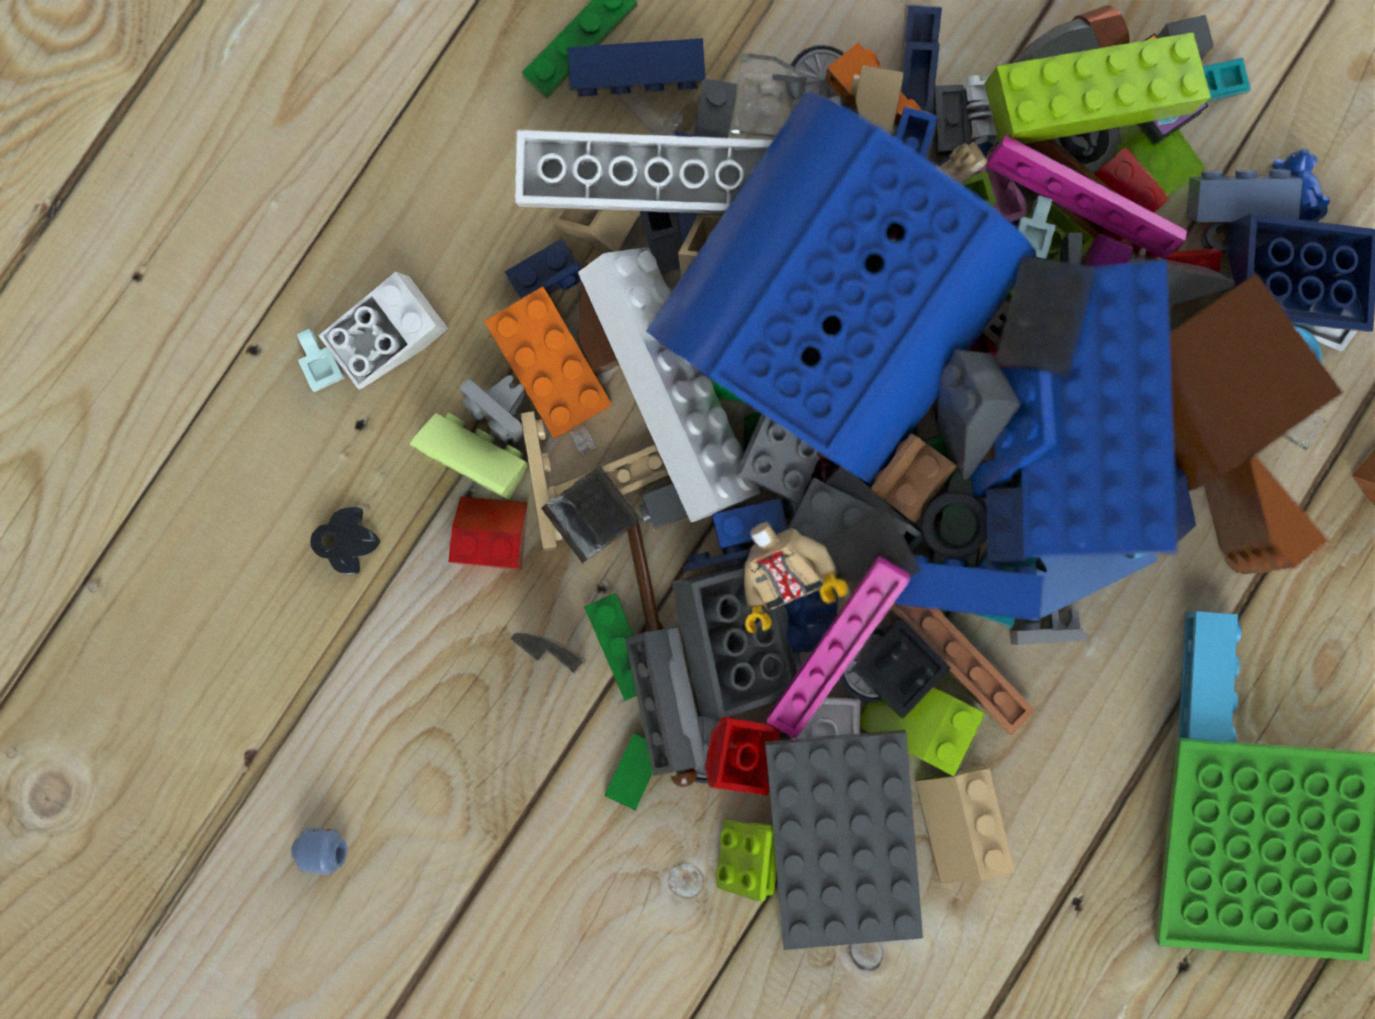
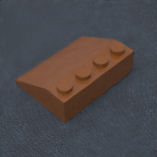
(1259, 521)

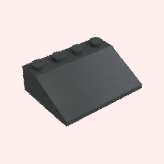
(726, 661)

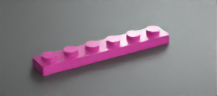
(1086, 197)
(838, 647)

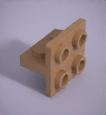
(912, 477)

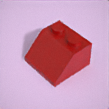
(488, 533)

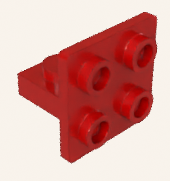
(1133, 182)

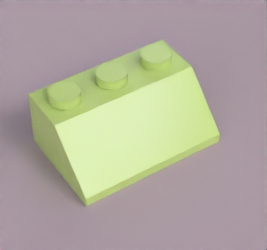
(471, 454)

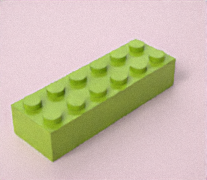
(1097, 89)

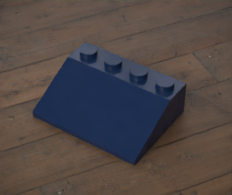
(1311, 268)

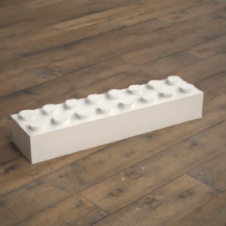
(632, 171)
(669, 391)

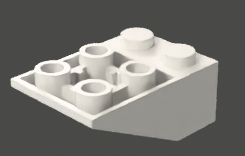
(383, 330)

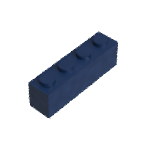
(636, 65)

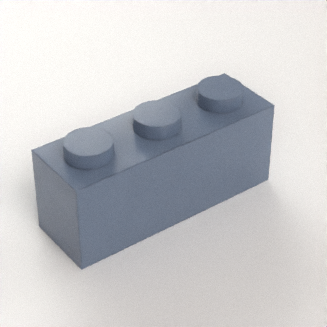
(1234, 197)

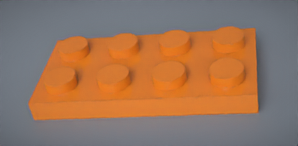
(548, 362)

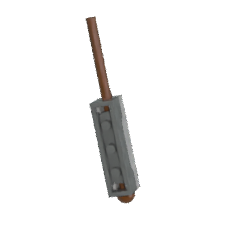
(663, 685)

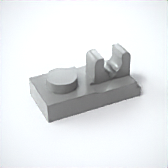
(1033, 634)

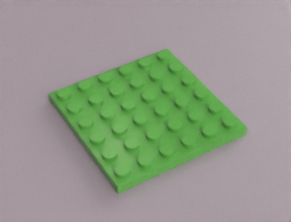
(1269, 850)

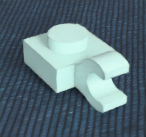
(1036, 229)
(319, 365)

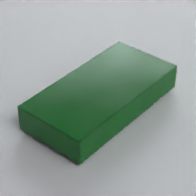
(631, 774)

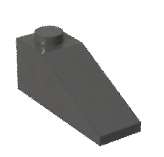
(715, 109)

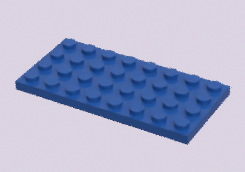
(1113, 458)

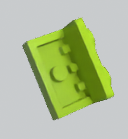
(747, 859)

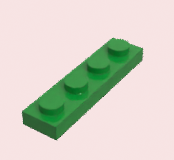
(586, 29)

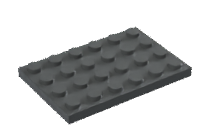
(844, 839)

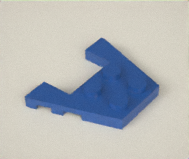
(1025, 435)

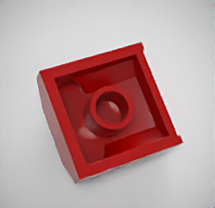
(738, 756)

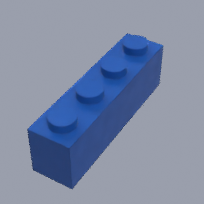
(975, 590)

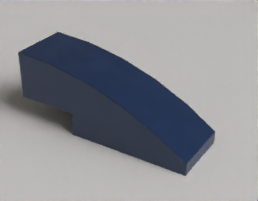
(920, 53)

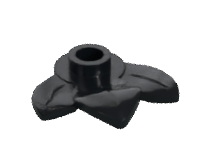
(350, 540)

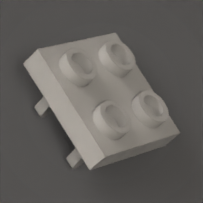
(497, 407)
(778, 460)

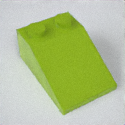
(936, 728)

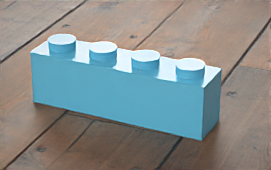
(1209, 676)

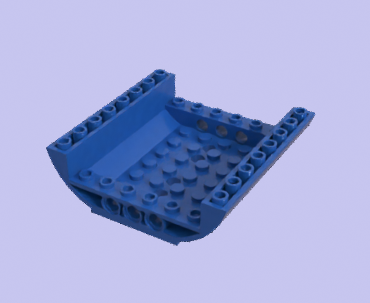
(797, 254)

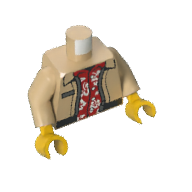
(785, 569)

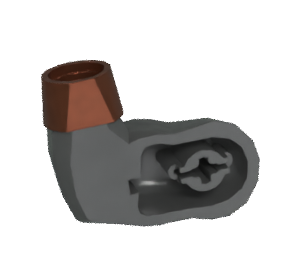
(1085, 32)

